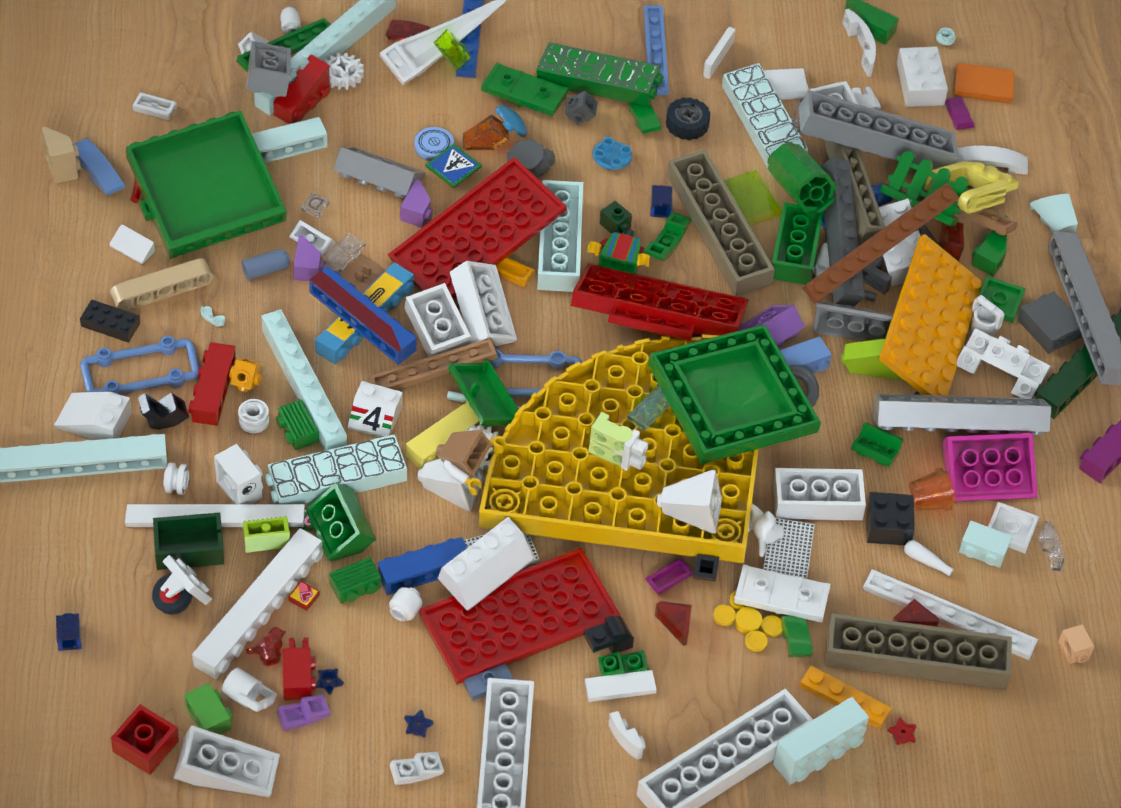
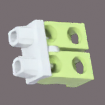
(617, 443)

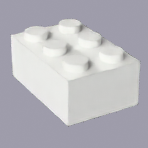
(921, 76)
(437, 320)

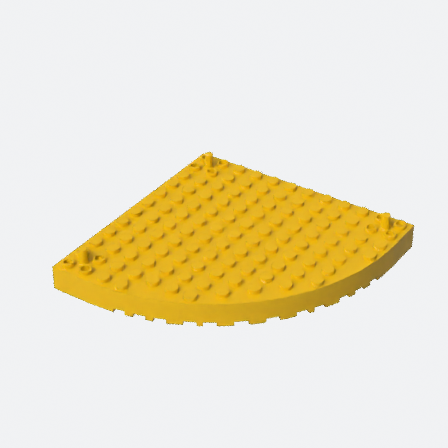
(564, 492)

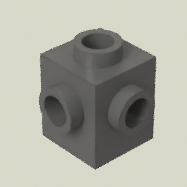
(581, 108)

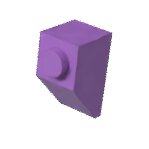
(416, 206)
(307, 260)

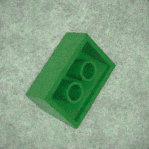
(340, 523)

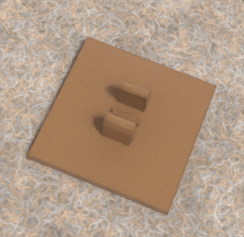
(362, 272)

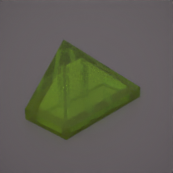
(453, 49)

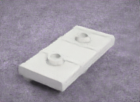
(782, 593)

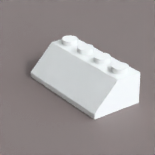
(483, 303)
(486, 564)

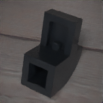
(163, 413)
(706, 567)
(611, 634)

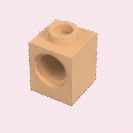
(1076, 644)

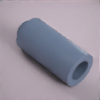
(265, 264)

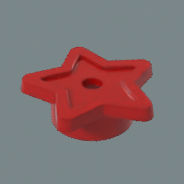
(902, 738)

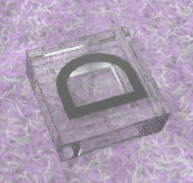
(315, 205)

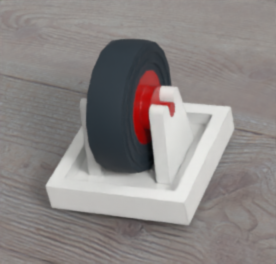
(175, 591)

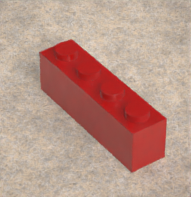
(213, 384)

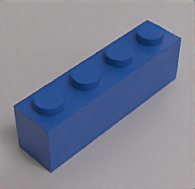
(418, 566)

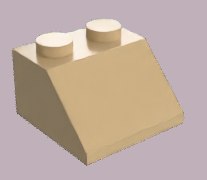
(60, 155)

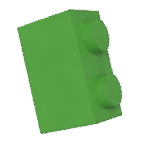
(207, 710)

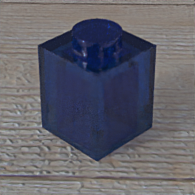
(661, 201)
(68, 632)

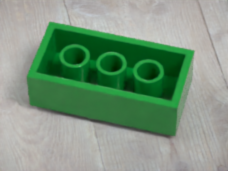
(796, 244)

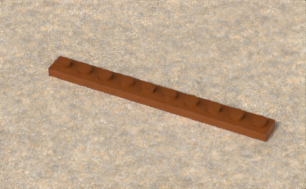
(880, 243)

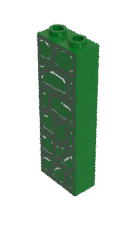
(600, 74)

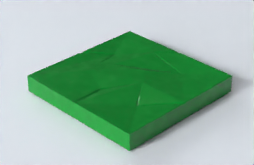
(733, 393)

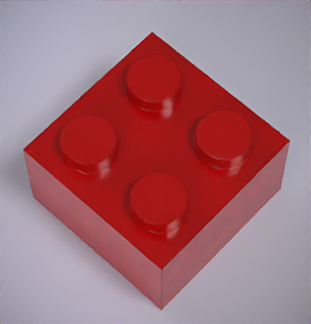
(145, 739)

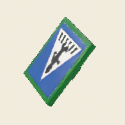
(453, 165)

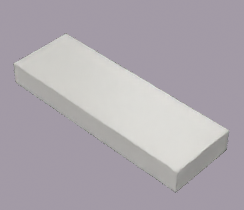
(719, 52)
(620, 686)

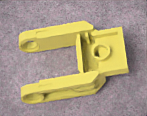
(988, 184)

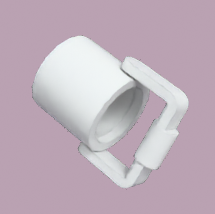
(987, 317)
(245, 689)

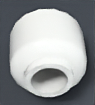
(405, 604)

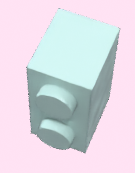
(985, 544)

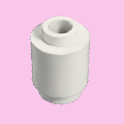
(290, 20)

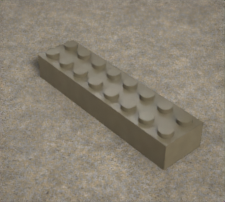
(720, 222)
(918, 651)

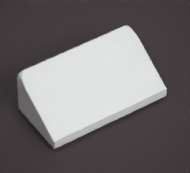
(316, 238)
(132, 244)

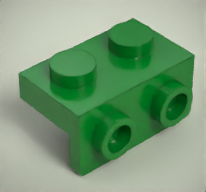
(877, 444)

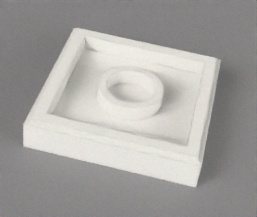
(1015, 523)

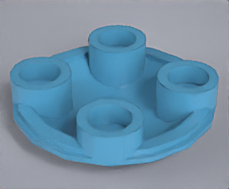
(512, 120)
(612, 154)

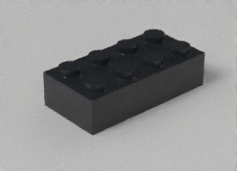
(110, 321)

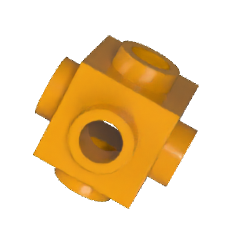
(246, 374)

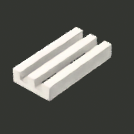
(152, 107)

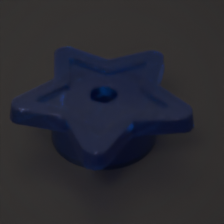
(329, 674)
(418, 730)

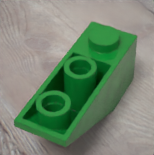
(991, 253)

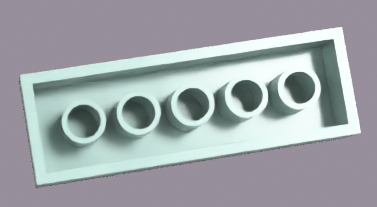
(562, 240)

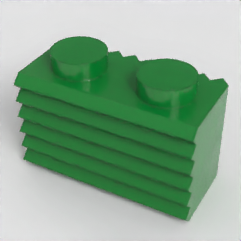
(297, 424)
(355, 580)

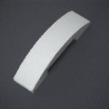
(856, 26)
(995, 156)

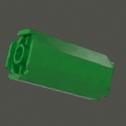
(801, 177)

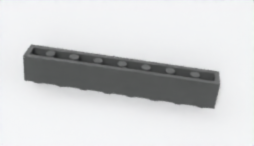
(842, 229)

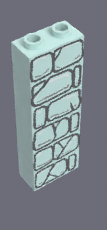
(760, 110)
(356, 466)

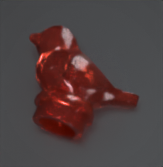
(269, 647)

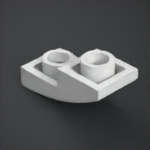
(626, 738)
(418, 769)

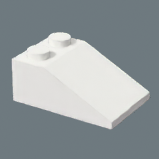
(95, 415)

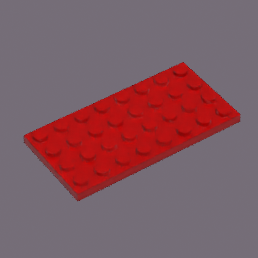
(480, 226)
(520, 617)

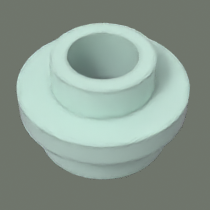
(946, 36)

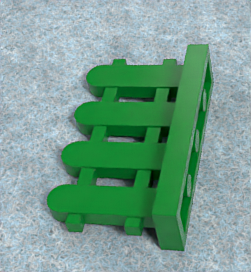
(916, 187)

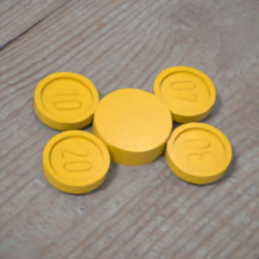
(748, 621)

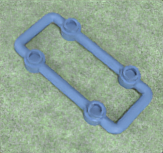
(167, 346)
(556, 360)

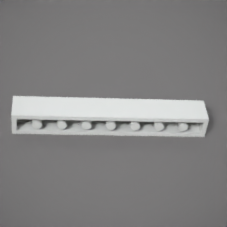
(257, 604)

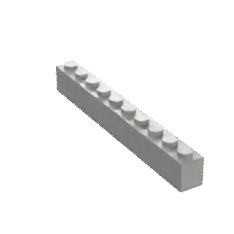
(1087, 305)

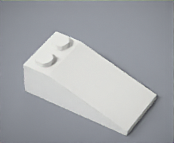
(225, 763)

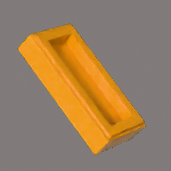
(515, 272)

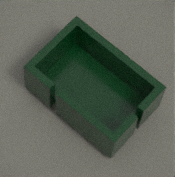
(189, 537)

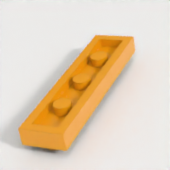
(836, 692)

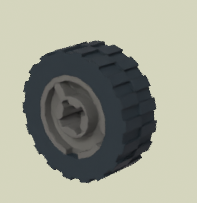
(688, 118)

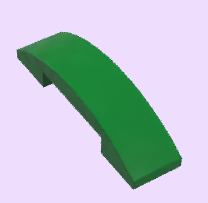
(669, 237)

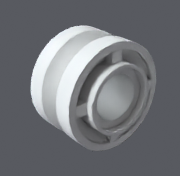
(253, 416)
(176, 478)

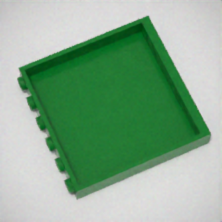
(205, 184)

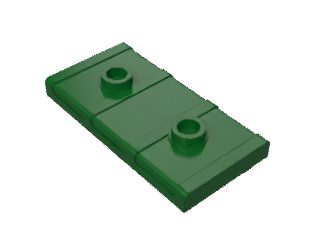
(524, 89)
(485, 392)

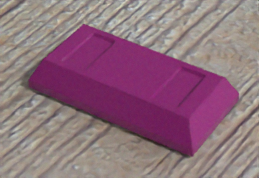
(959, 113)
(669, 576)

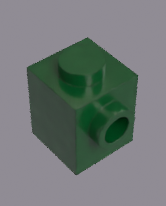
(615, 218)

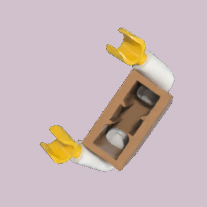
(465, 453)

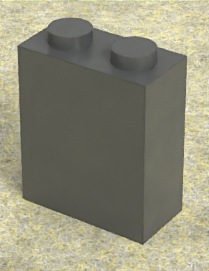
(1050, 322)

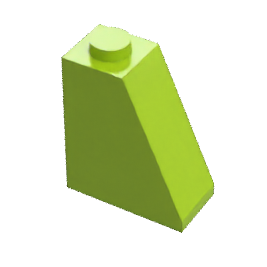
(863, 359)

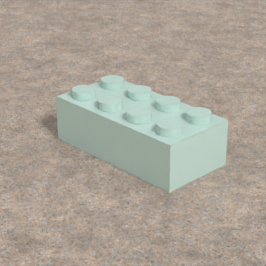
(821, 741)

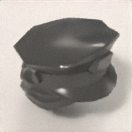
(532, 156)

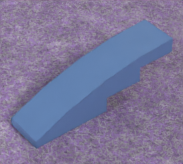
(98, 167)

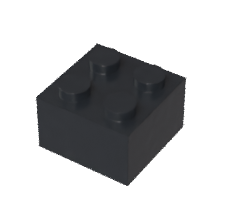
(890, 518)

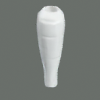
(923, 555)

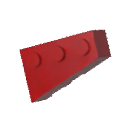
(305, 92)

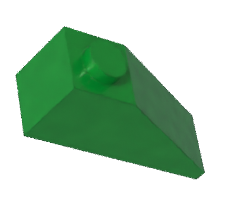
(881, 24)

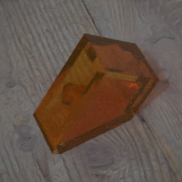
(486, 135)

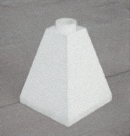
(439, 482)
(694, 501)

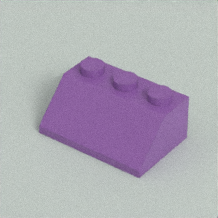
(780, 320)

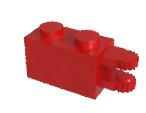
(297, 671)

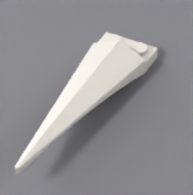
(417, 53)

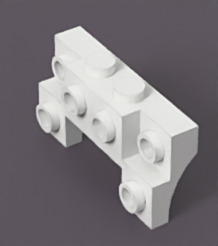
(1012, 360)

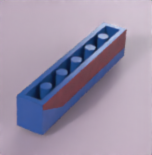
(363, 315)

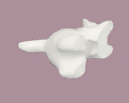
(764, 528)

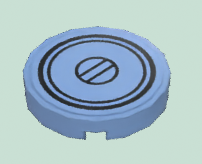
(432, 142)

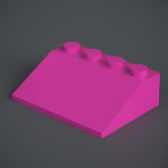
(991, 466)

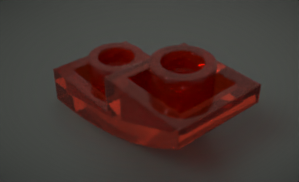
(404, 29)

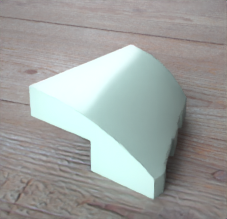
(1056, 212)

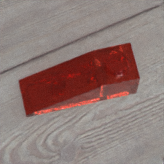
(952, 239)

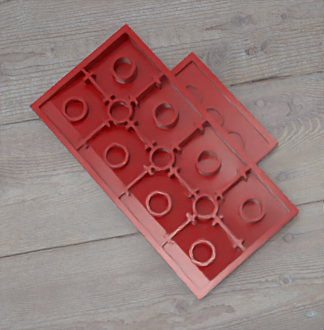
(657, 304)

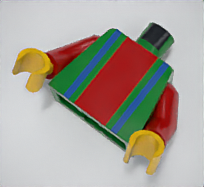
(620, 252)

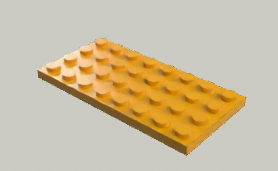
(930, 319)

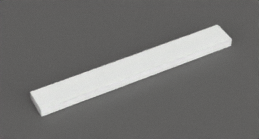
(231, 514)
(947, 612)

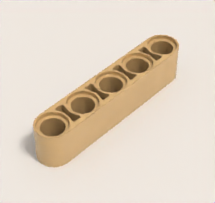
(162, 284)

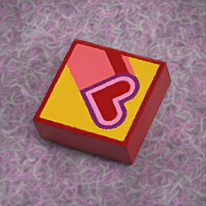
(304, 595)

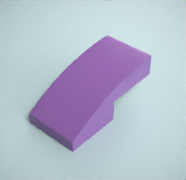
(304, 713)

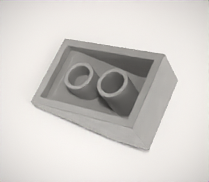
(269, 69)

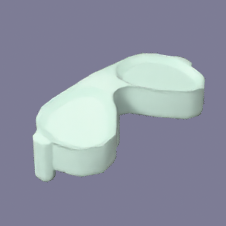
(206, 313)

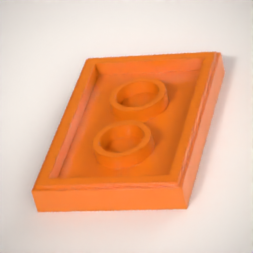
(984, 82)

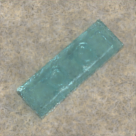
(649, 409)

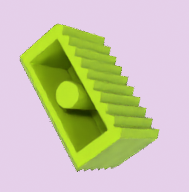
(266, 534)

